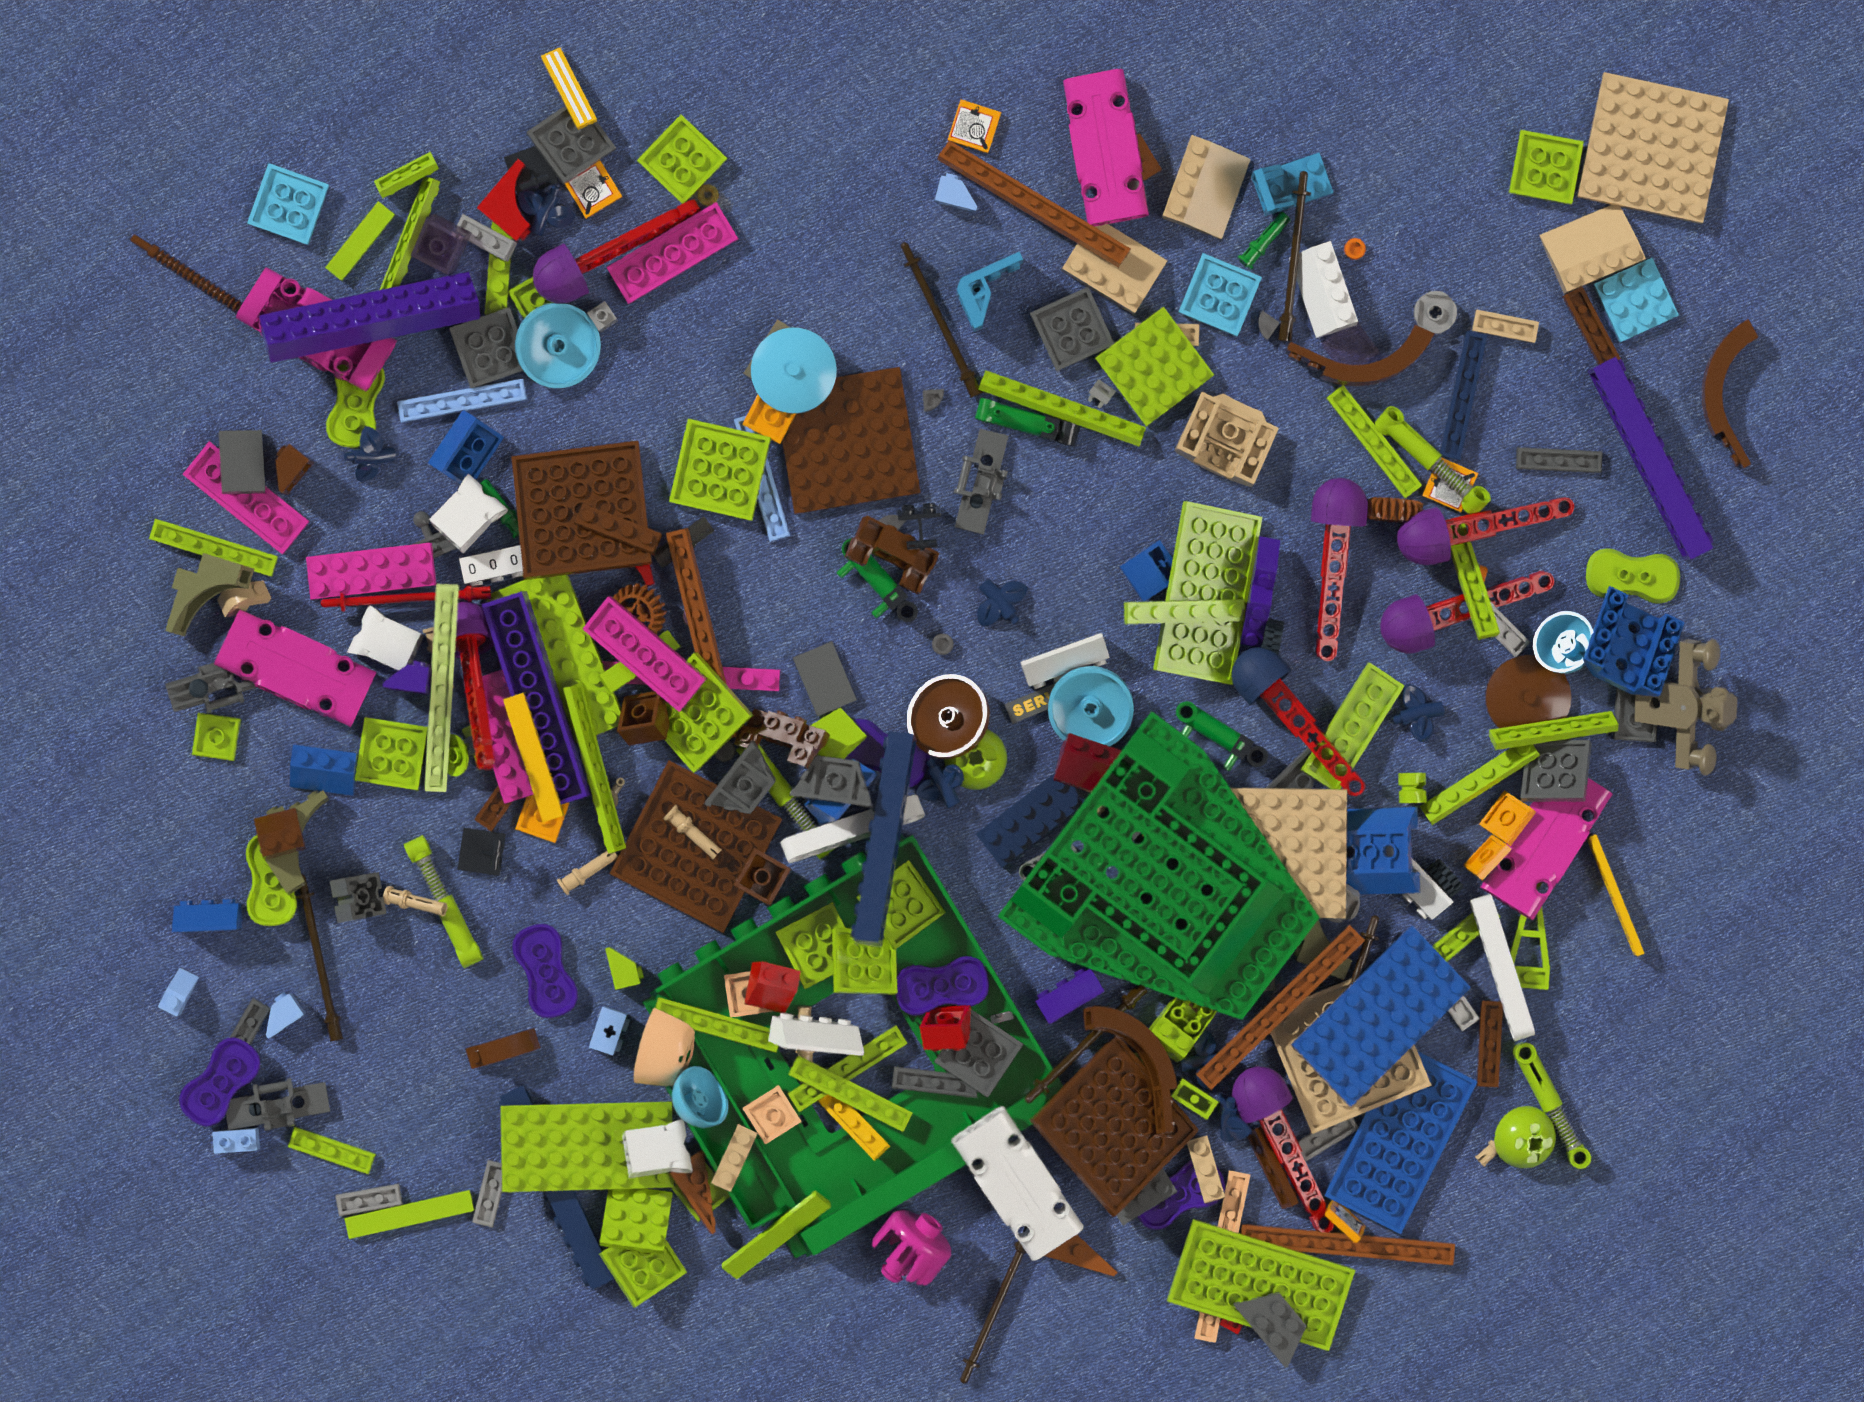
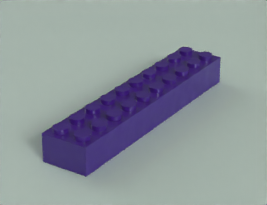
(369, 317)
(1650, 458)
(530, 672)

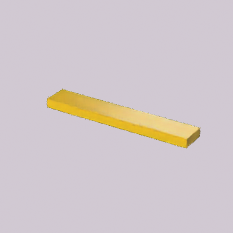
(533, 757)
(1615, 895)

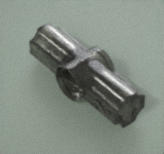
(698, 532)

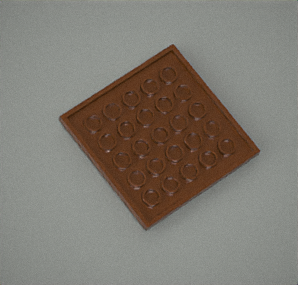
(852, 445)
(551, 494)
(674, 866)
(1108, 1126)

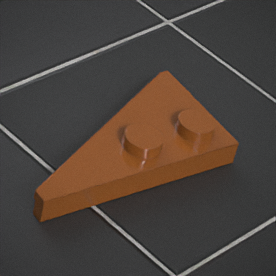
(697, 1190)
(1079, 1253)

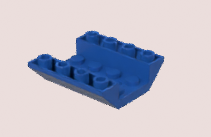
(1643, 654)
(1370, 834)

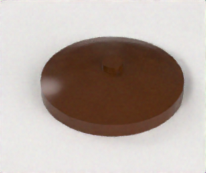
(1526, 693)
(948, 716)

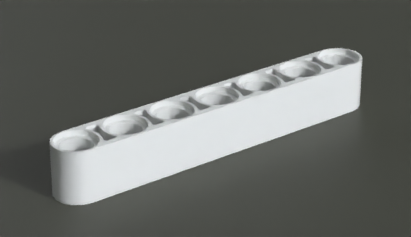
(841, 832)
(1502, 967)

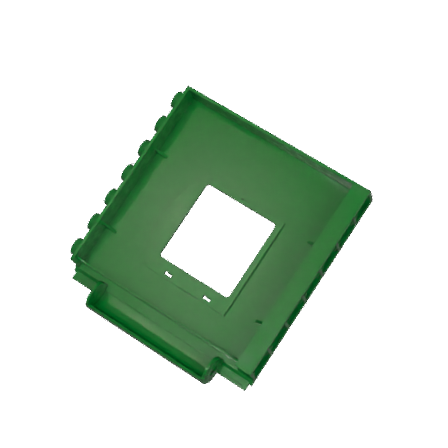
(811, 1158)

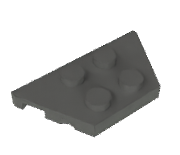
(744, 782)
(834, 782)
(1274, 1323)

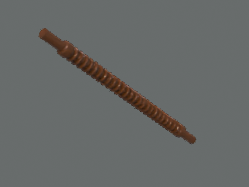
(154, 252)

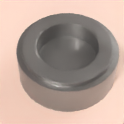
(942, 644)

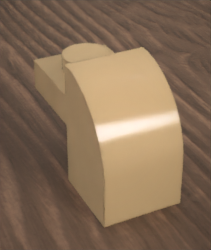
(241, 598)

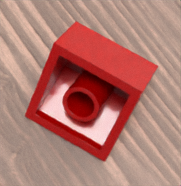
(771, 986)
(946, 1028)

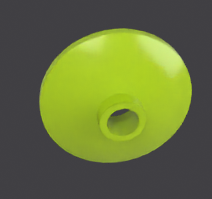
(458, 756)

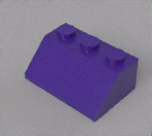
(411, 678)
(1069, 994)

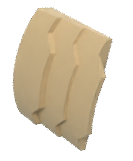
(1227, 438)

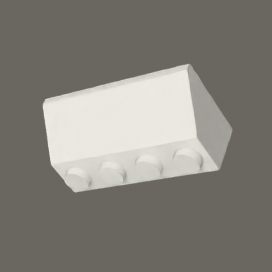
(1324, 290)
(1064, 659)
(1431, 899)
(816, 1035)

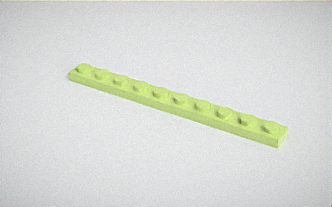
(441, 687)

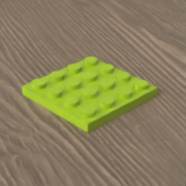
(1154, 366)
(720, 469)
(706, 720)

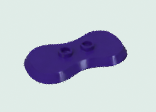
(871, 751)
(957, 983)
(549, 986)
(229, 1069)
(1186, 1198)

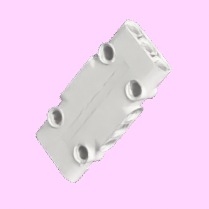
(1017, 1183)

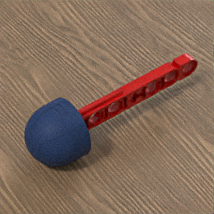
(1260, 675)

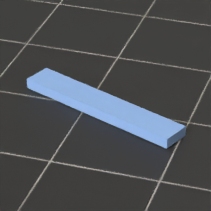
(461, 400)
(768, 498)

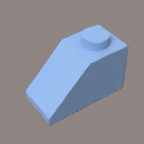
(954, 194)
(178, 992)
(283, 1013)

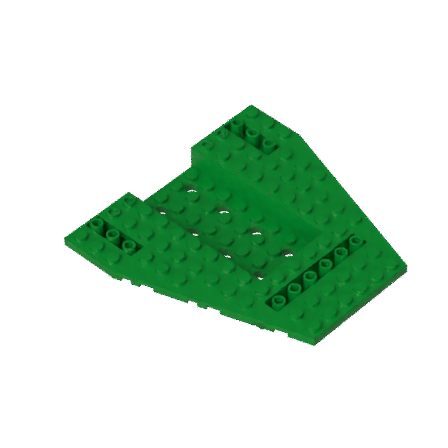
(1186, 813)

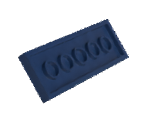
(1030, 819)

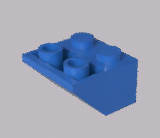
(1149, 570)

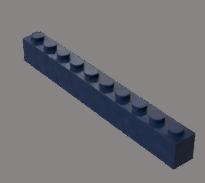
(884, 839)
(570, 1217)

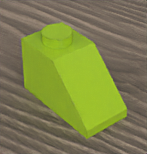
(623, 969)

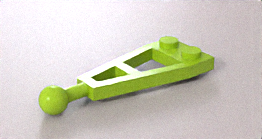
(1532, 976)

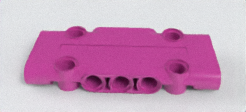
(1105, 147)
(269, 296)
(295, 668)
(1544, 850)

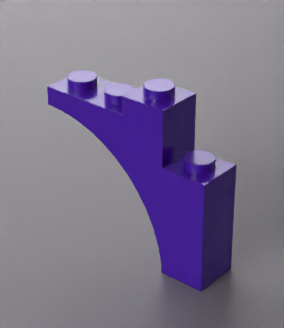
(1260, 591)

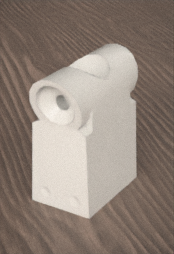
(467, 514)
(385, 640)
(657, 1150)

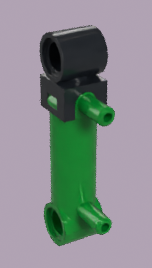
(1027, 422)
(882, 584)
(1221, 734)

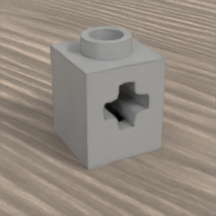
(602, 316)

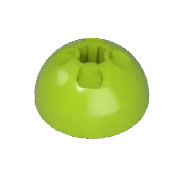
(989, 770)
(1516, 1135)

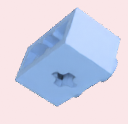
(607, 1018)
(236, 1140)

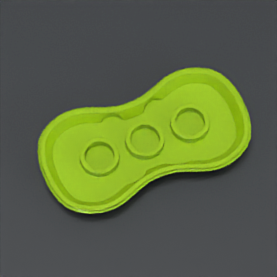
(352, 410)
(1649, 577)
(267, 899)

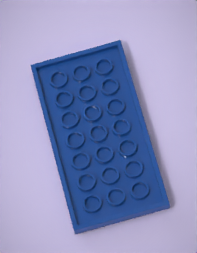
(1380, 1016)
(1400, 1147)

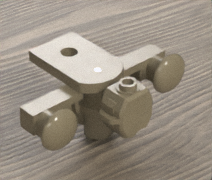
(1687, 703)

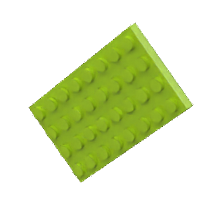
(1209, 562)
(568, 646)
(575, 1145)
(1233, 1267)

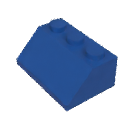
(465, 448)
(323, 769)
(831, 811)
(207, 916)

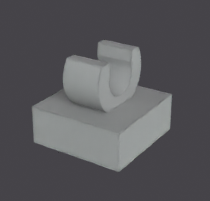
(1101, 392)

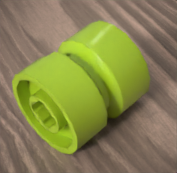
(1412, 787)

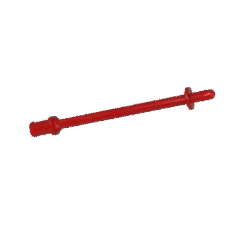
(469, 593)

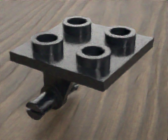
(537, 172)
(928, 510)
(481, 851)

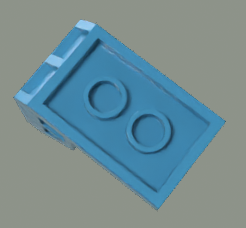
(1277, 182)
(976, 303)

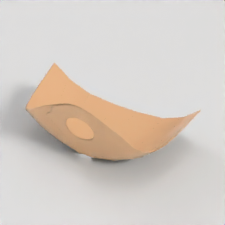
(660, 1048)

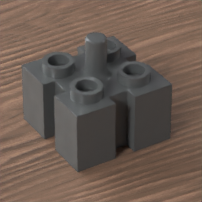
(358, 897)

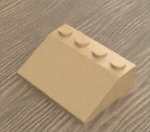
(1206, 187)
(1592, 248)
(1122, 285)

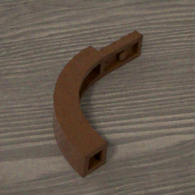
(1368, 373)
(1713, 387)
(1149, 1050)

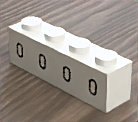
(492, 566)

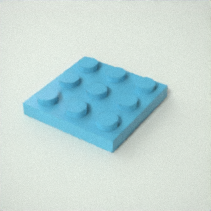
(288, 204)
(1220, 294)
(1635, 300)

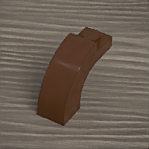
(503, 1048)

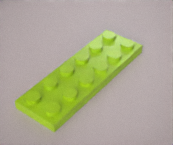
(1355, 723)

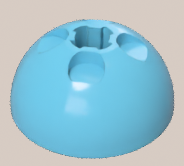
(1556, 636)
(699, 1098)

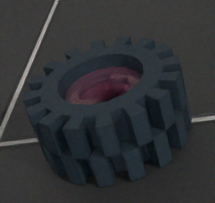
(1273, 635)
(1444, 878)

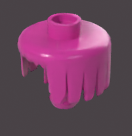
(921, 1247)

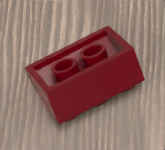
(1083, 762)

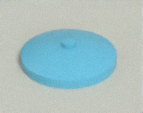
(557, 345)
(793, 370)
(1091, 705)

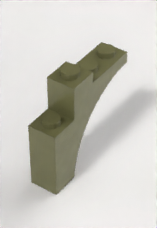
(197, 588)
(287, 866)
(1313, 945)

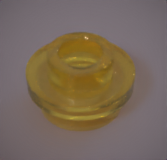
(708, 188)

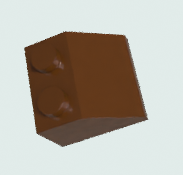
(291, 467)
(643, 718)
(279, 834)
(761, 876)

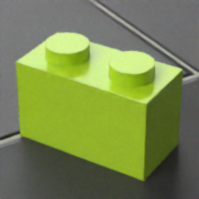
(1194, 1098)

